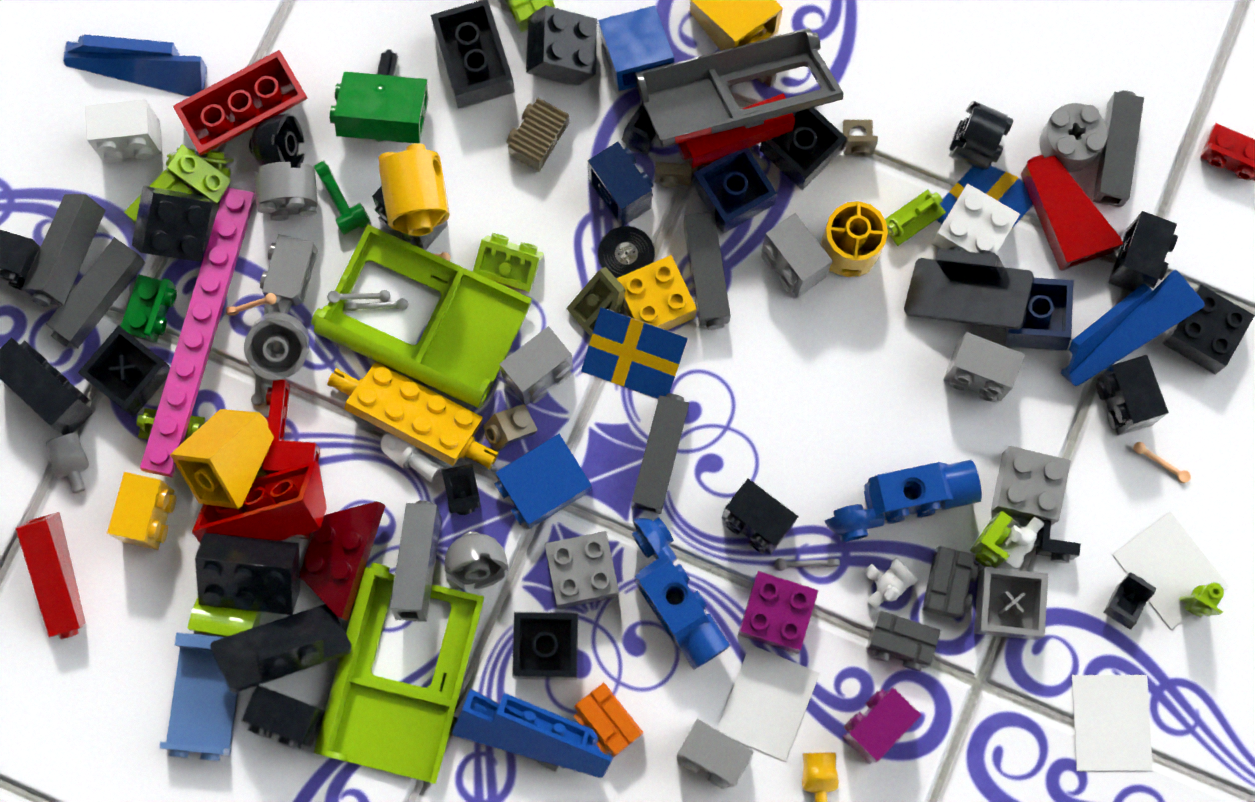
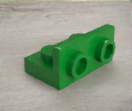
(149, 307)

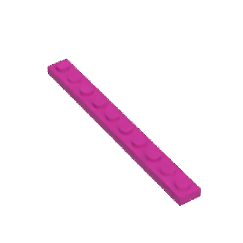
(198, 332)

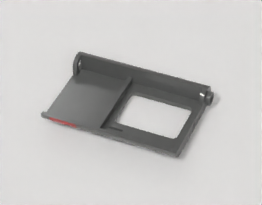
(694, 97)

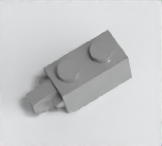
(288, 272)

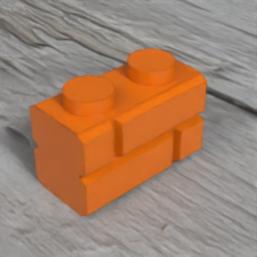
(608, 719)

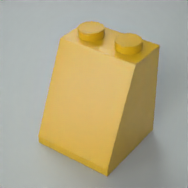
(737, 21)
(224, 457)

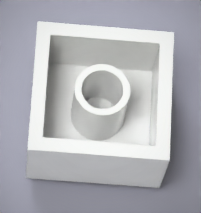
(123, 130)
(976, 223)

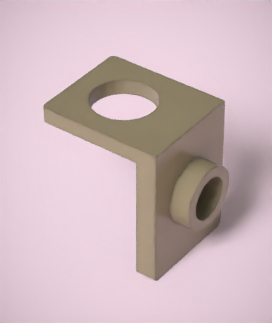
(859, 145)

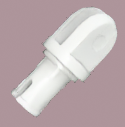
(409, 456)

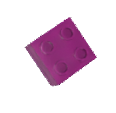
(778, 612)
(880, 725)

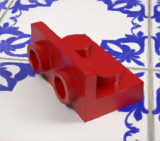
(1230, 151)

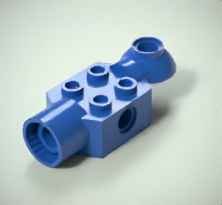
(932, 488)
(687, 622)

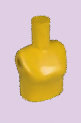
(820, 774)

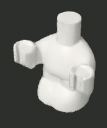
(1020, 540)
(890, 584)

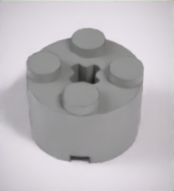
(1073, 122)
(285, 190)
(260, 341)

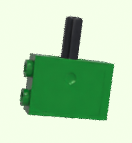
(380, 104)

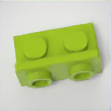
(507, 261)
(987, 544)

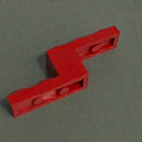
(284, 453)

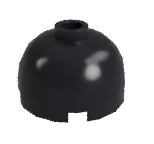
(277, 141)

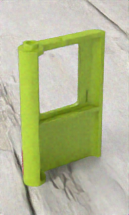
(464, 336)
(387, 720)

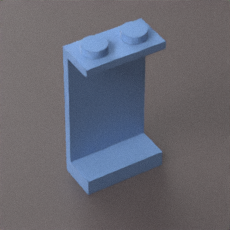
(201, 703)

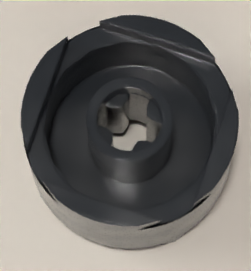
(979, 136)

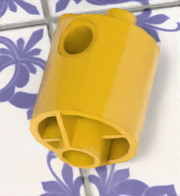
(413, 190)
(854, 238)

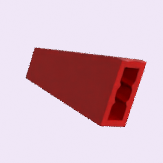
(1067, 215)
(52, 574)

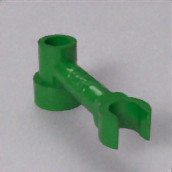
(350, 217)

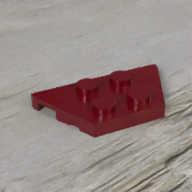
(340, 555)

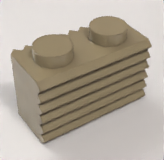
(537, 133)

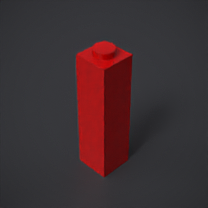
(724, 143)

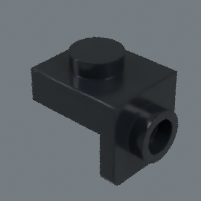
(461, 489)
(1058, 550)
(1129, 600)

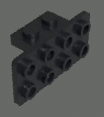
(969, 289)
(280, 648)

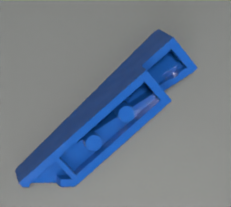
(139, 62)
(1130, 325)
(531, 733)

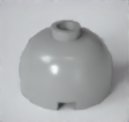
(475, 560)

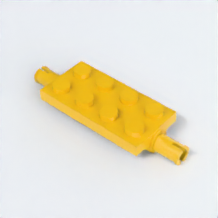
(414, 414)

